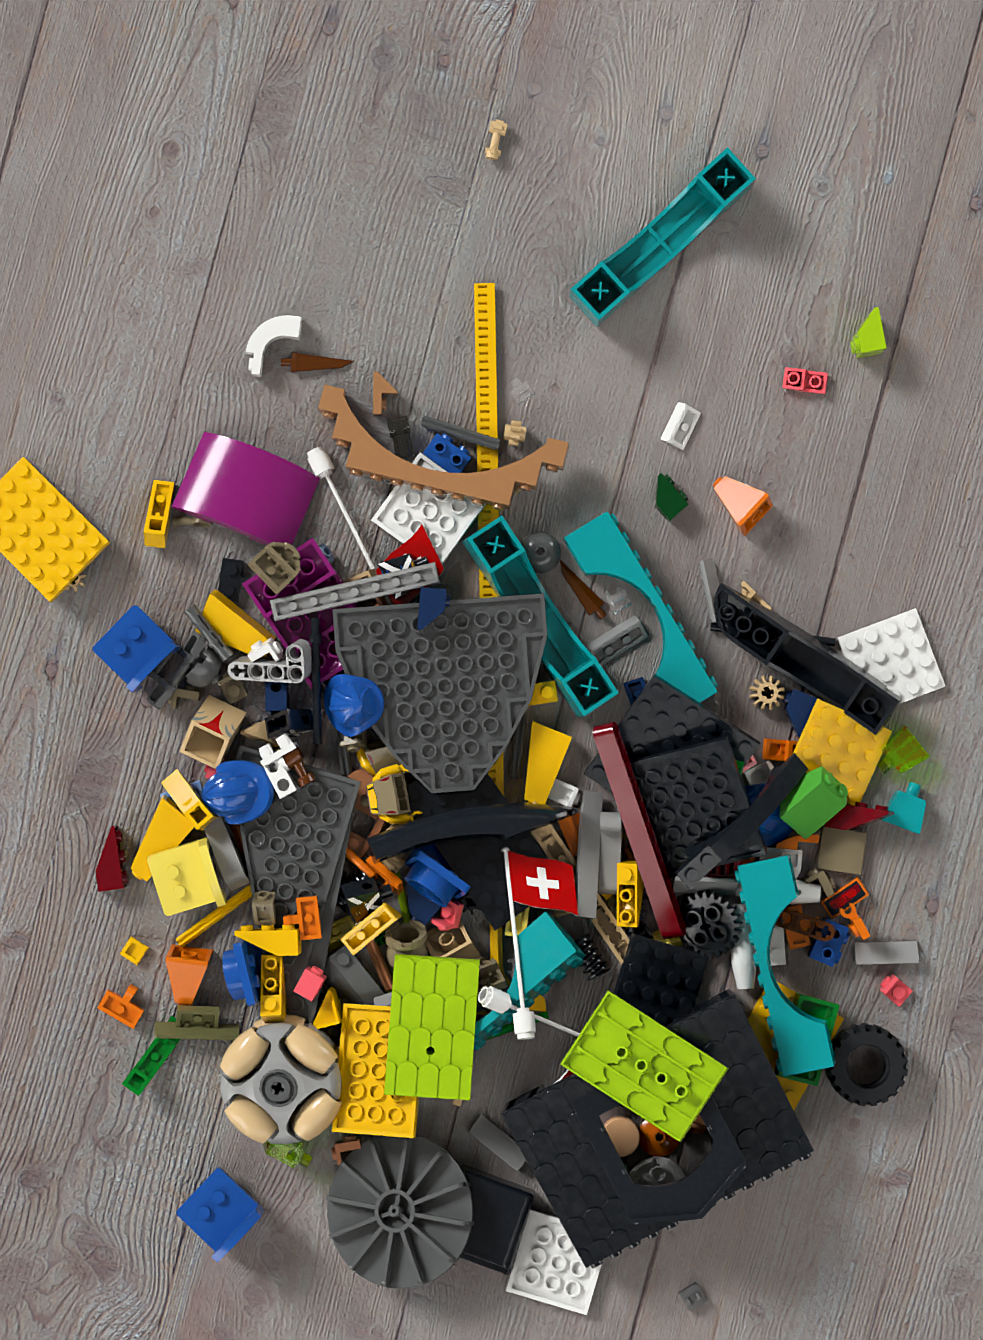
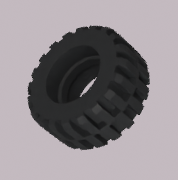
(893, 1073)

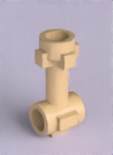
(498, 129)

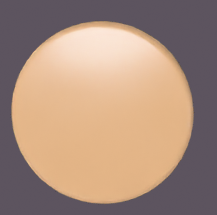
(623, 1134)

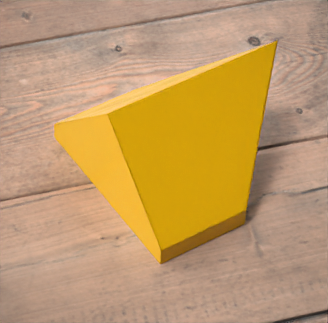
(330, 1011)

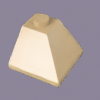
(451, 943)

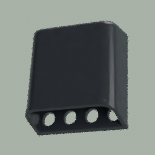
(498, 1218)

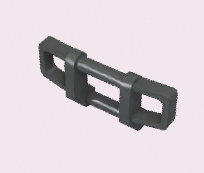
(166, 689)

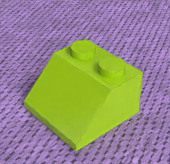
(870, 336)

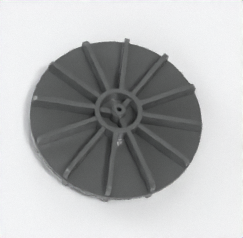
(400, 1211)

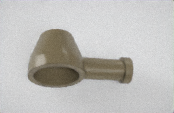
(194, 521)

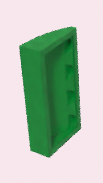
(820, 1009)

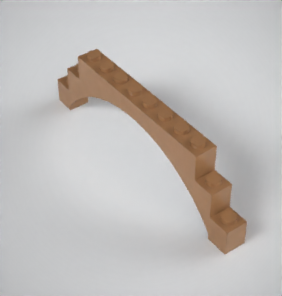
(488, 487)

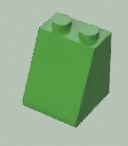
(813, 802)

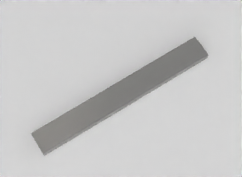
(354, 591)

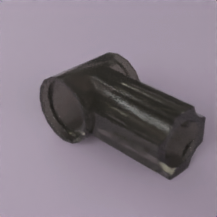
(400, 433)

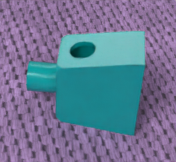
(907, 809)

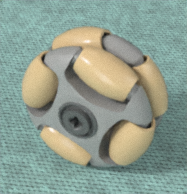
(281, 1081)

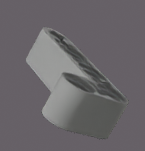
(269, 666)
(610, 851)
(226, 854)

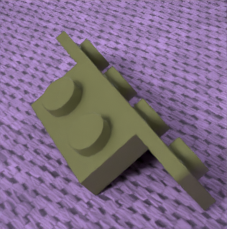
(196, 1023)

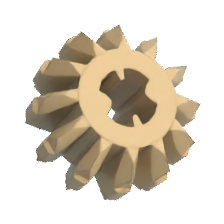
(770, 686)

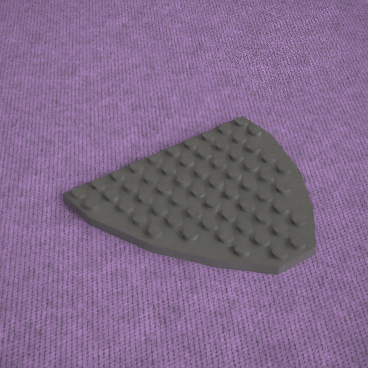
(448, 687)

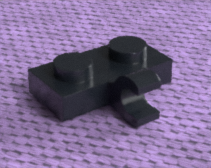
(231, 578)

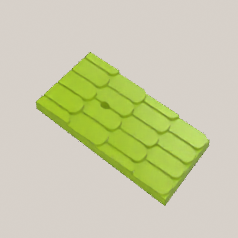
(436, 1009)
(628, 1055)

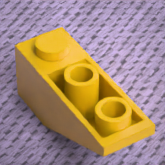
(188, 800)
(629, 894)
(278, 941)
(272, 989)

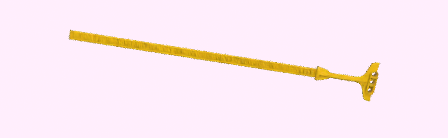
(487, 460)

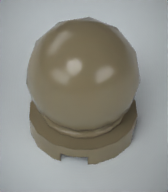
(405, 939)

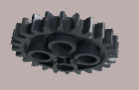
(709, 923)

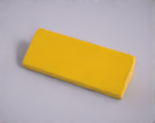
(370, 928)

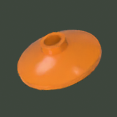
(652, 1146)

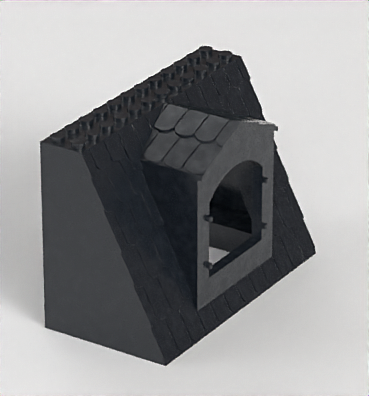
(589, 1184)

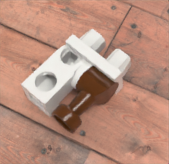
(279, 763)

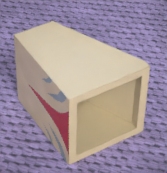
(212, 731)

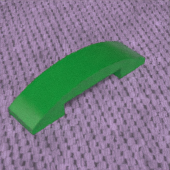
(150, 1063)

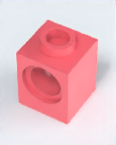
(310, 982)

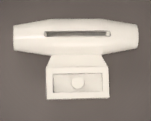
(807, 892)
(742, 954)

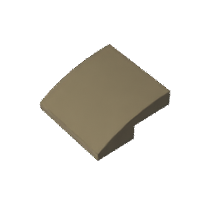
(842, 850)

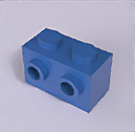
(447, 455)
(829, 951)

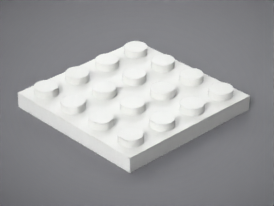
(442, 517)
(896, 655)
(550, 1267)

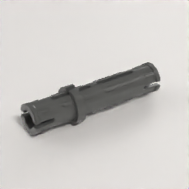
(214, 640)

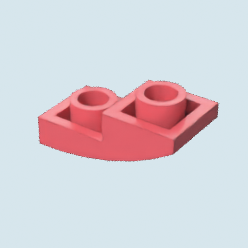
(805, 380)

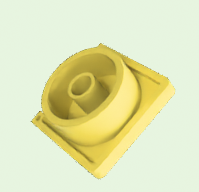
(185, 877)

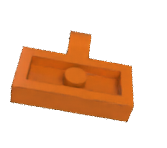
(307, 917)
(856, 924)
(796, 939)
(122, 1007)

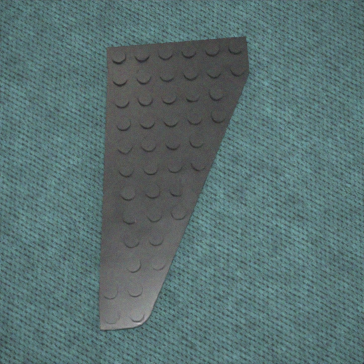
(301, 852)

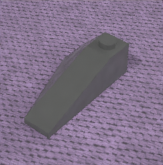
(351, 978)

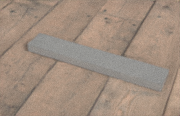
(588, 854)

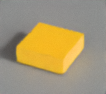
(134, 950)

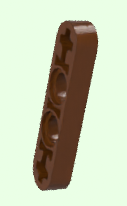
(797, 917)

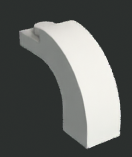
(271, 330)

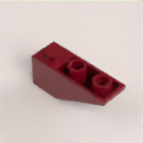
(857, 816)
(110, 869)

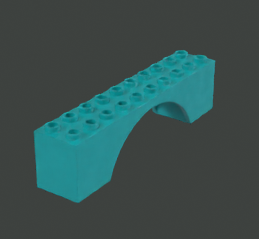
(663, 238)
(605, 551)
(564, 655)
(545, 957)
(800, 1038)

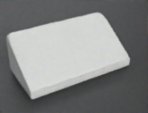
(680, 425)

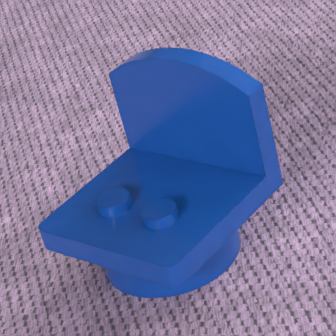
(134, 647)
(433, 876)
(243, 972)
(220, 1212)

